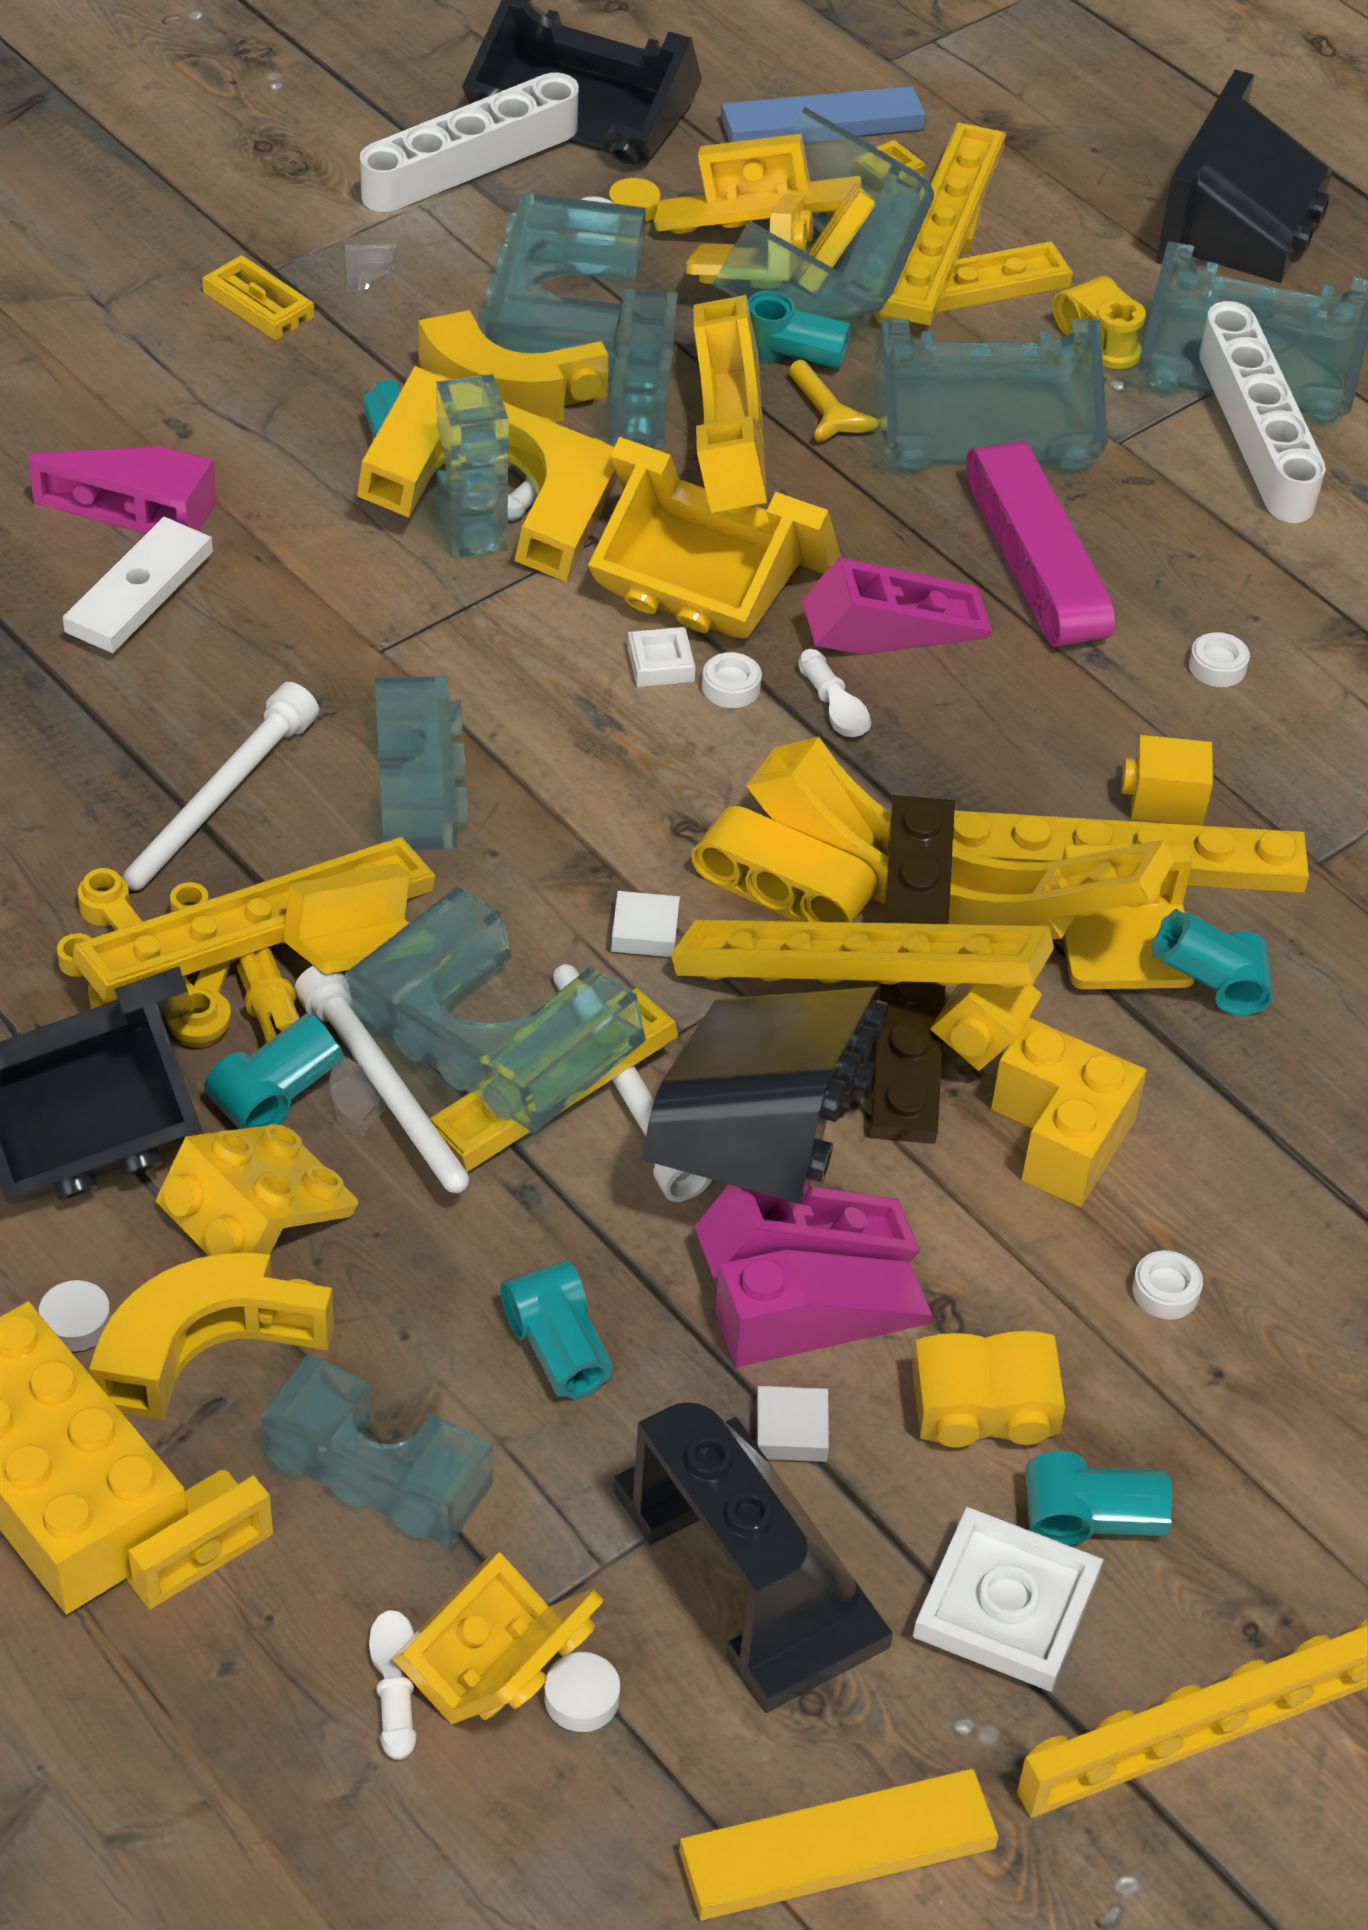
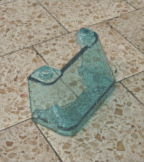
(1311, 336)
(972, 395)

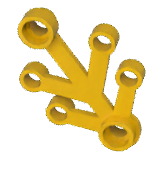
(106, 902)

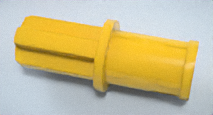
(268, 994)

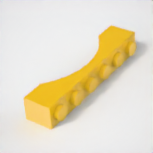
(732, 432)

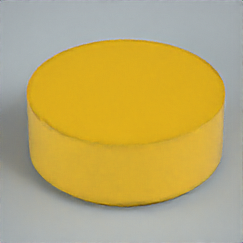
(636, 193)

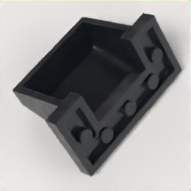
(1245, 190)
(94, 1093)
(802, 1604)

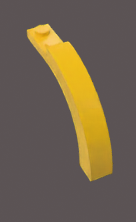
(814, 795)

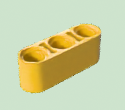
(783, 868)

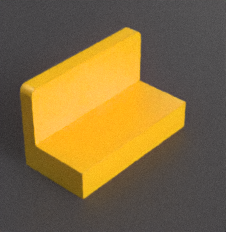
(345, 915)
(219, 1526)

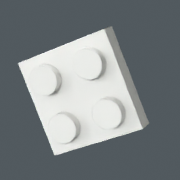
(1008, 1599)

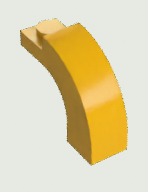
(530, 381)
(195, 1309)

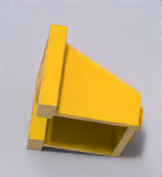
(698, 564)

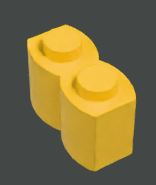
(988, 1387)

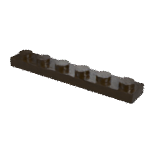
(908, 1051)

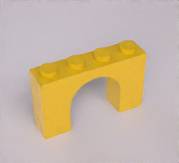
(566, 468)

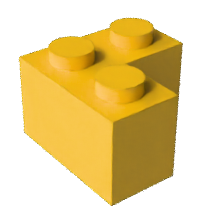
(1073, 1100)

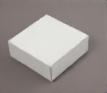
(661, 657)
(645, 923)
(792, 1423)

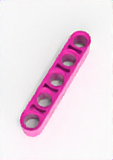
(1039, 544)

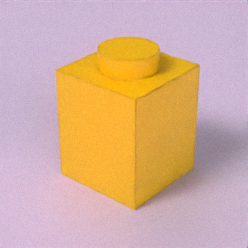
(1169, 780)
(984, 1019)

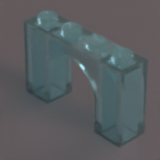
(552, 240)
(517, 1066)

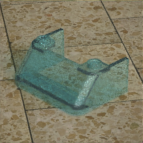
(874, 257)

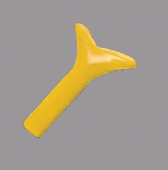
(835, 415)

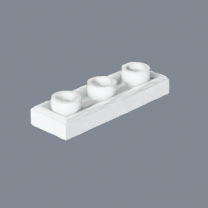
(137, 584)

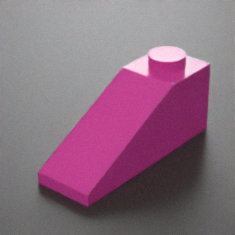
(126, 485)
(889, 609)
(826, 1222)
(813, 1301)

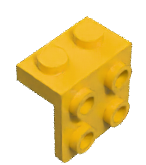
(787, 221)
(1116, 943)
(246, 1186)
(492, 1642)

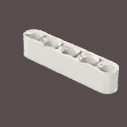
(468, 142)
(1261, 412)

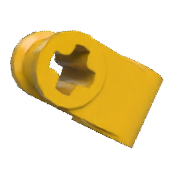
(1118, 317)

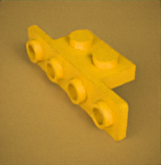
(747, 182)

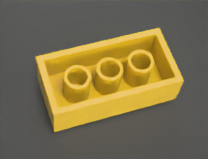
(72, 1468)

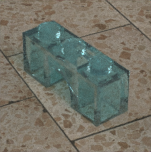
(643, 367)
(475, 482)
(420, 792)
(420, 1483)

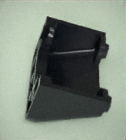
(624, 92)

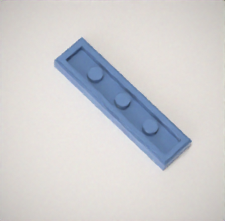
(856, 112)

